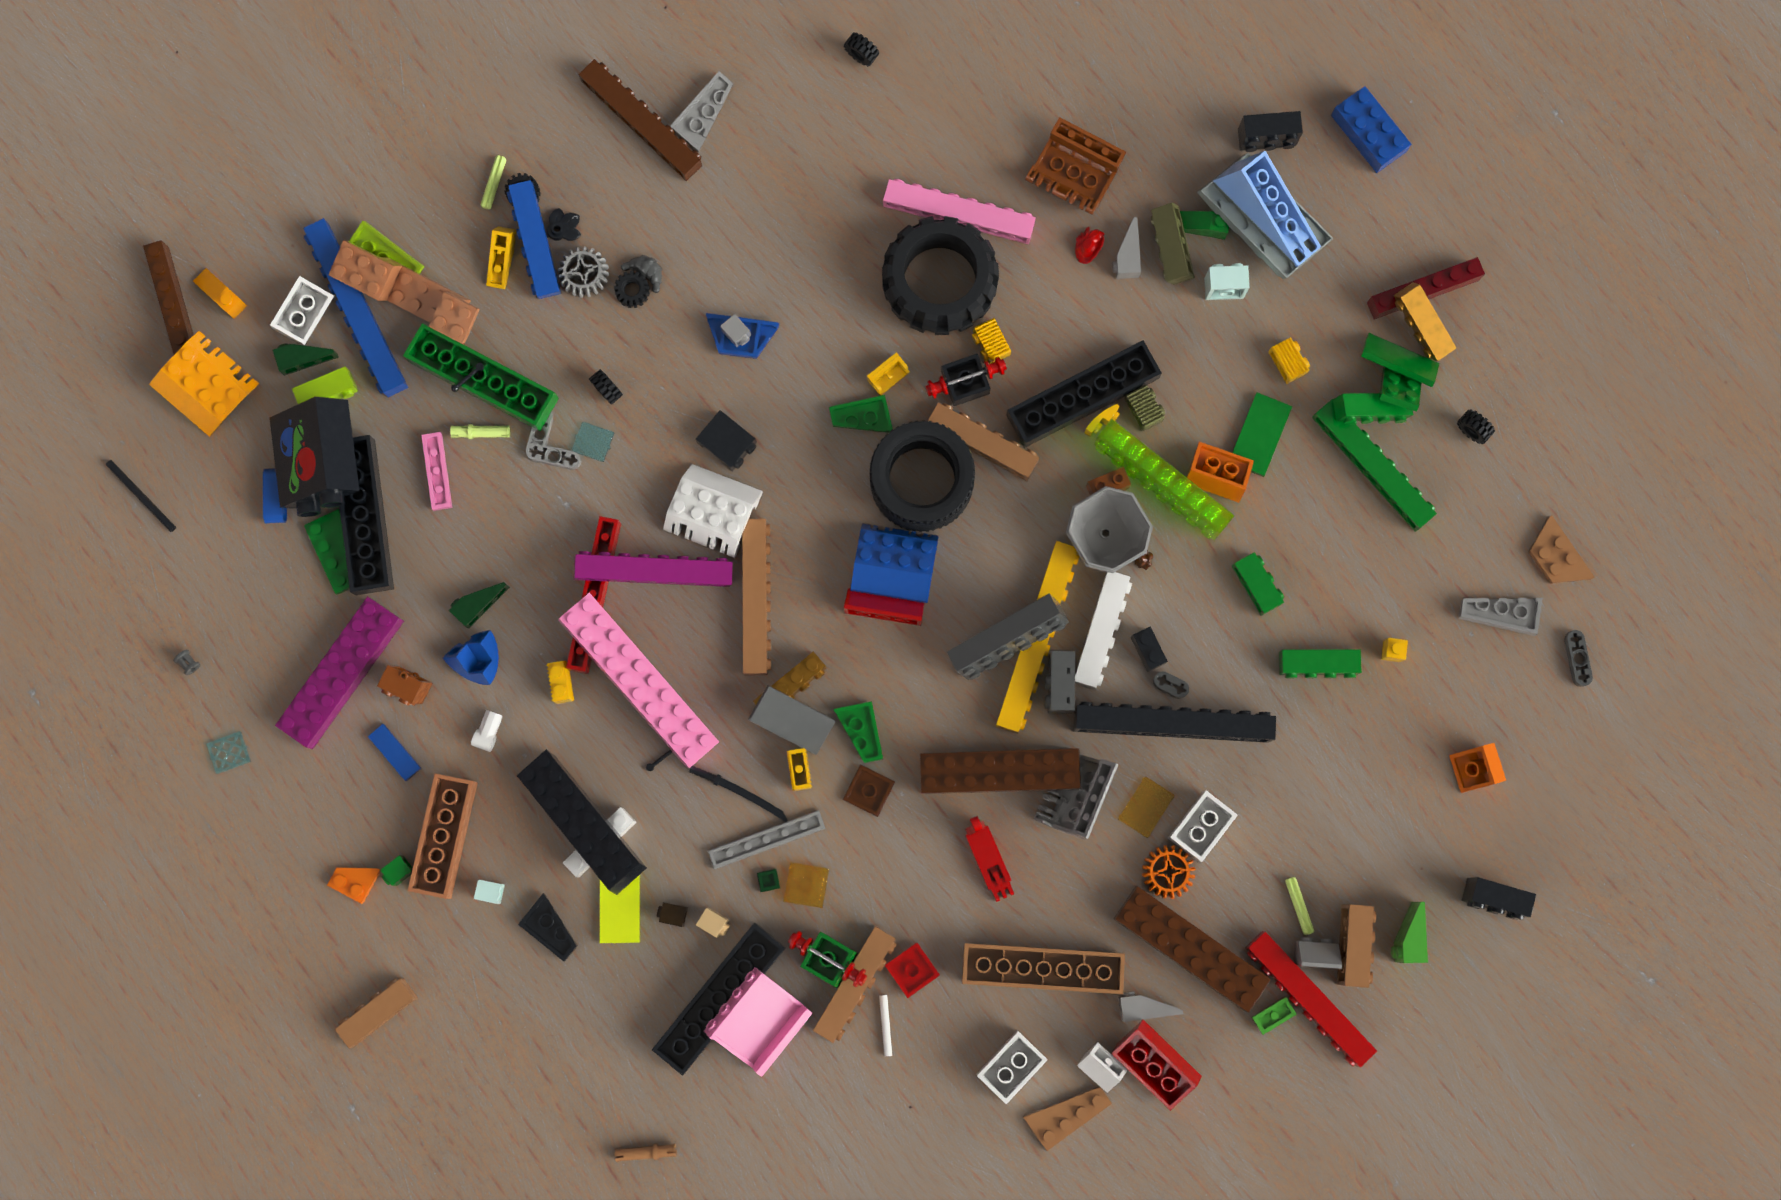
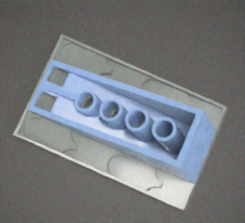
(1264, 213)

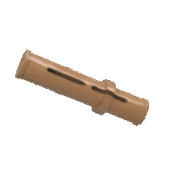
(648, 1152)

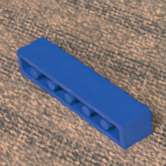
(534, 238)

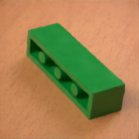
(1367, 408)
(1320, 662)

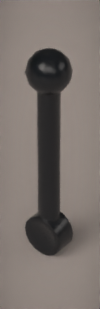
(479, 367)
(650, 767)

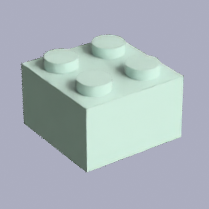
(1226, 282)

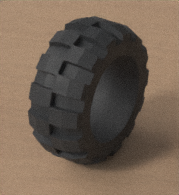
(940, 234)

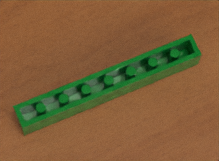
(1376, 468)

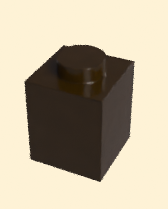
(672, 914)

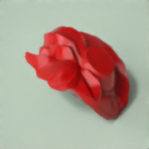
(1088, 245)

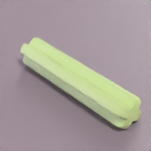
(493, 182)
(1299, 905)

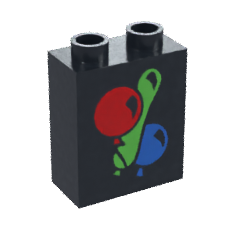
(314, 455)

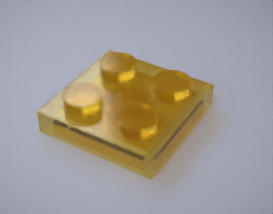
(806, 885)

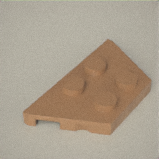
(1558, 556)

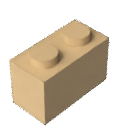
(713, 923)

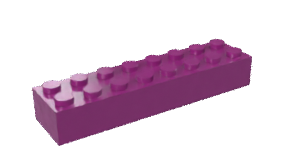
(339, 673)

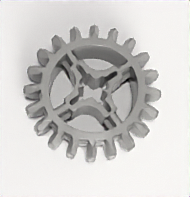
(575, 273)

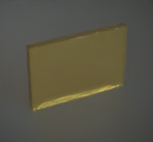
(1146, 807)

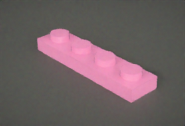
(436, 471)

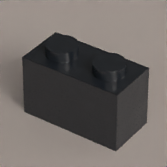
(1148, 649)

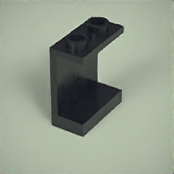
(727, 440)

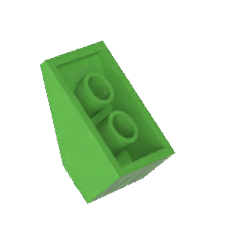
(1411, 939)

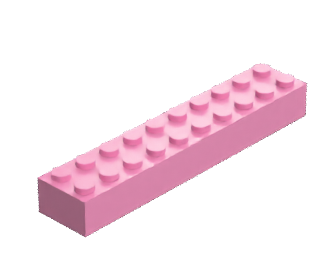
(638, 680)

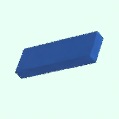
(394, 752)

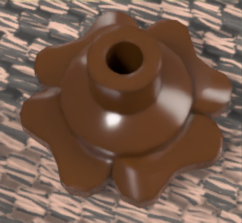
(1144, 561)

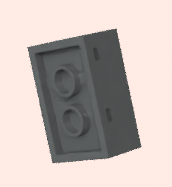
(1060, 683)

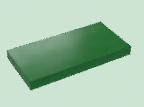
(1400, 360)
(1262, 431)

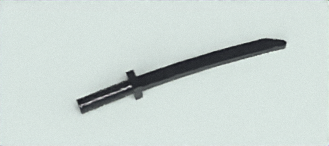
(717, 780)

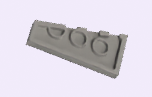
(701, 113)
(1510, 614)

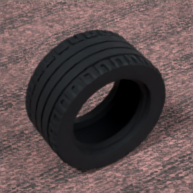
(922, 436)

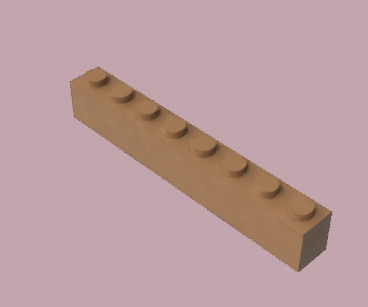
(755, 597)

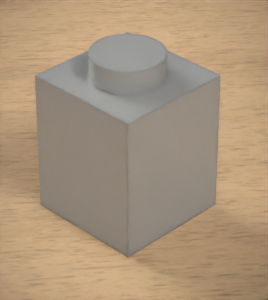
(736, 331)

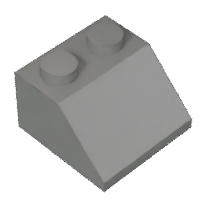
(1317, 954)

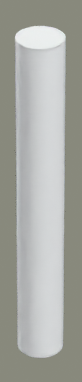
(885, 1025)

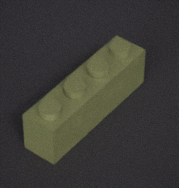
(1172, 243)

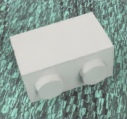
(1102, 1067)

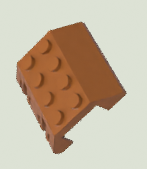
(1076, 165)

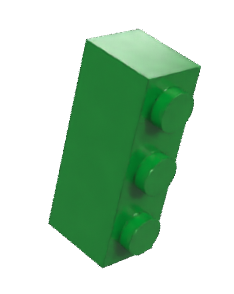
(1258, 583)

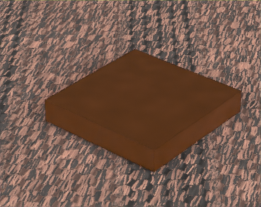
(869, 790)

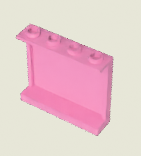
(758, 1021)

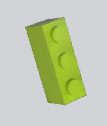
(335, 385)

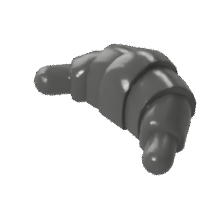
(648, 268)

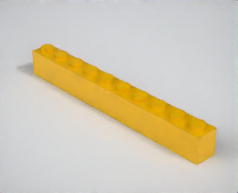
(1029, 661)

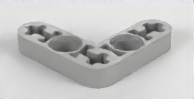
(541, 444)

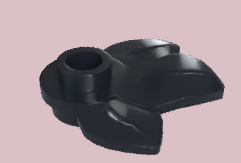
(565, 223)

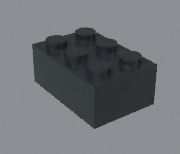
(1270, 131)
(1498, 898)

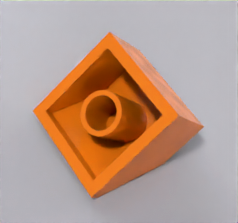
(1477, 767)

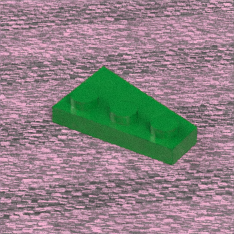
(862, 730)

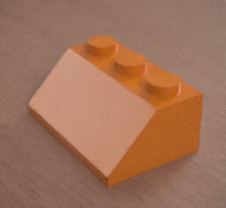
(1220, 471)

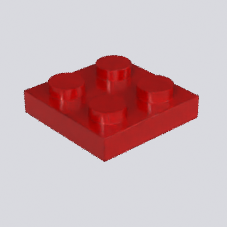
(912, 970)

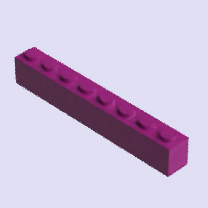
(652, 570)

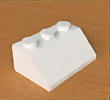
(301, 311)

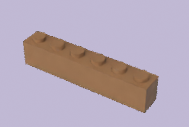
(987, 443)
(847, 996)

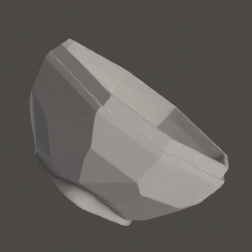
(1121, 517)

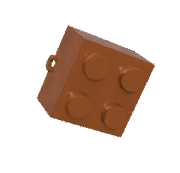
(404, 684)

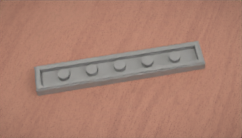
(766, 839)

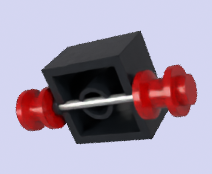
(965, 379)

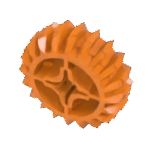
(1167, 862)

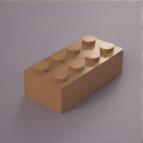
(1356, 945)

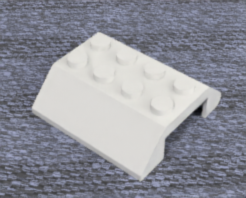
(711, 509)

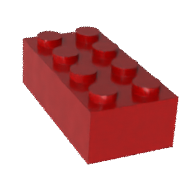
(1156, 1065)

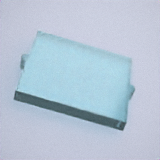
(593, 441)

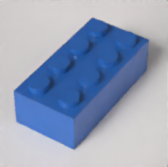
(1371, 129)

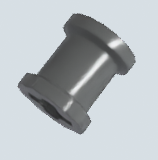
(180, 659)

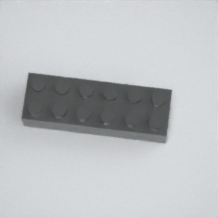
(1008, 637)

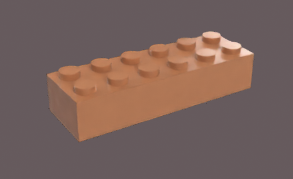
(442, 836)

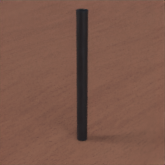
(141, 496)

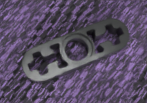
(1583, 651)

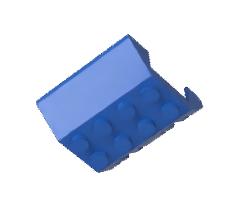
(894, 563)

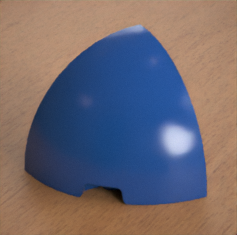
(475, 658)

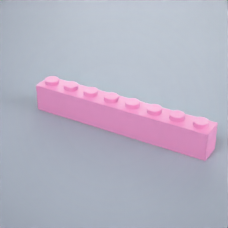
(985, 217)

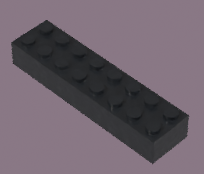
(1083, 394)
(365, 526)
(581, 822)
(686, 1036)

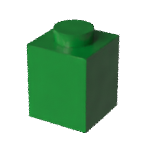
(396, 871)

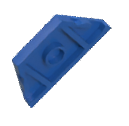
(760, 331)

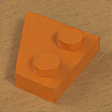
(354, 882)

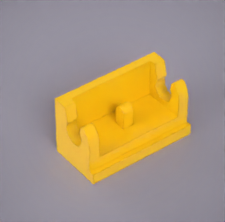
(888, 374)

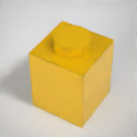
(1394, 650)

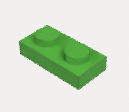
(1274, 1015)

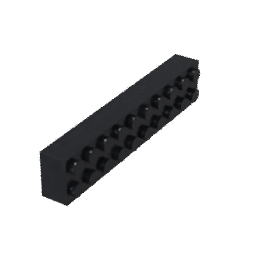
(1174, 723)

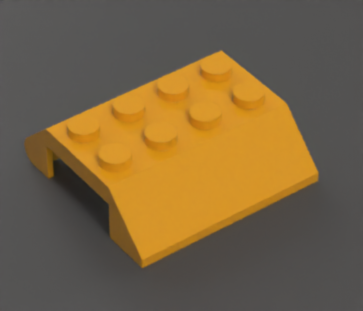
(202, 384)

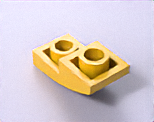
(1104, 417)

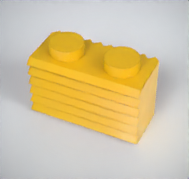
(991, 341)
(1289, 360)
(560, 682)
(799, 769)

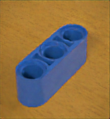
(271, 506)

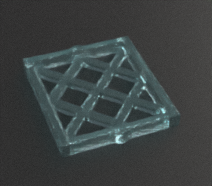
(232, 765)

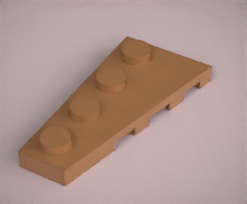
(1065, 1117)

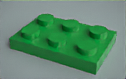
(1400, 390)

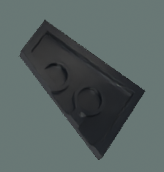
(547, 928)

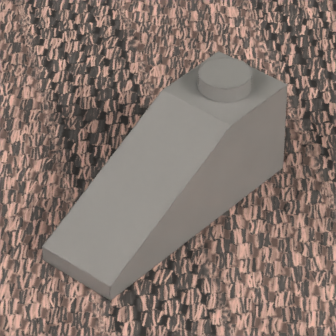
(1128, 258)
(1138, 1007)

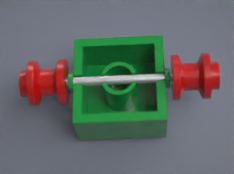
(828, 959)

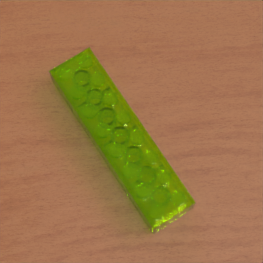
(1163, 480)

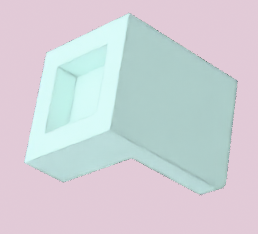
(489, 891)

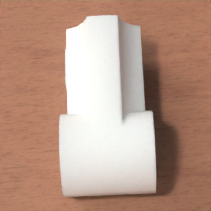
(486, 734)

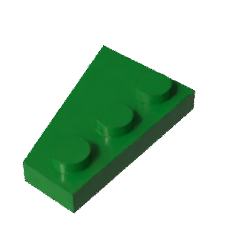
(864, 414)

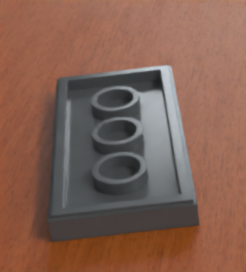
(791, 720)

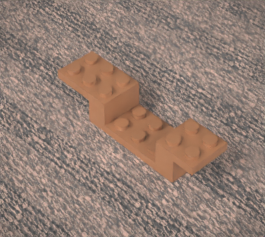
(400, 285)

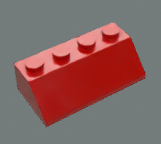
(883, 608)

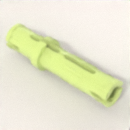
(479, 431)

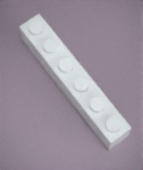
(1101, 630)

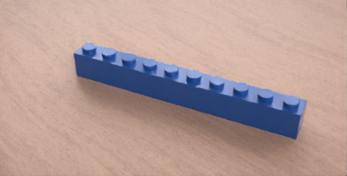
(357, 313)

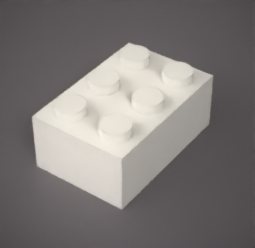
(1202, 826)
(1011, 1067)

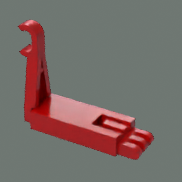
(988, 857)

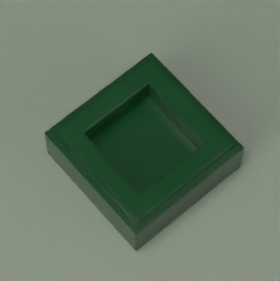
(768, 880)

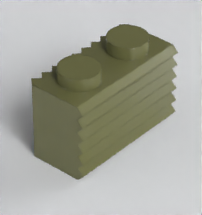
(1144, 407)

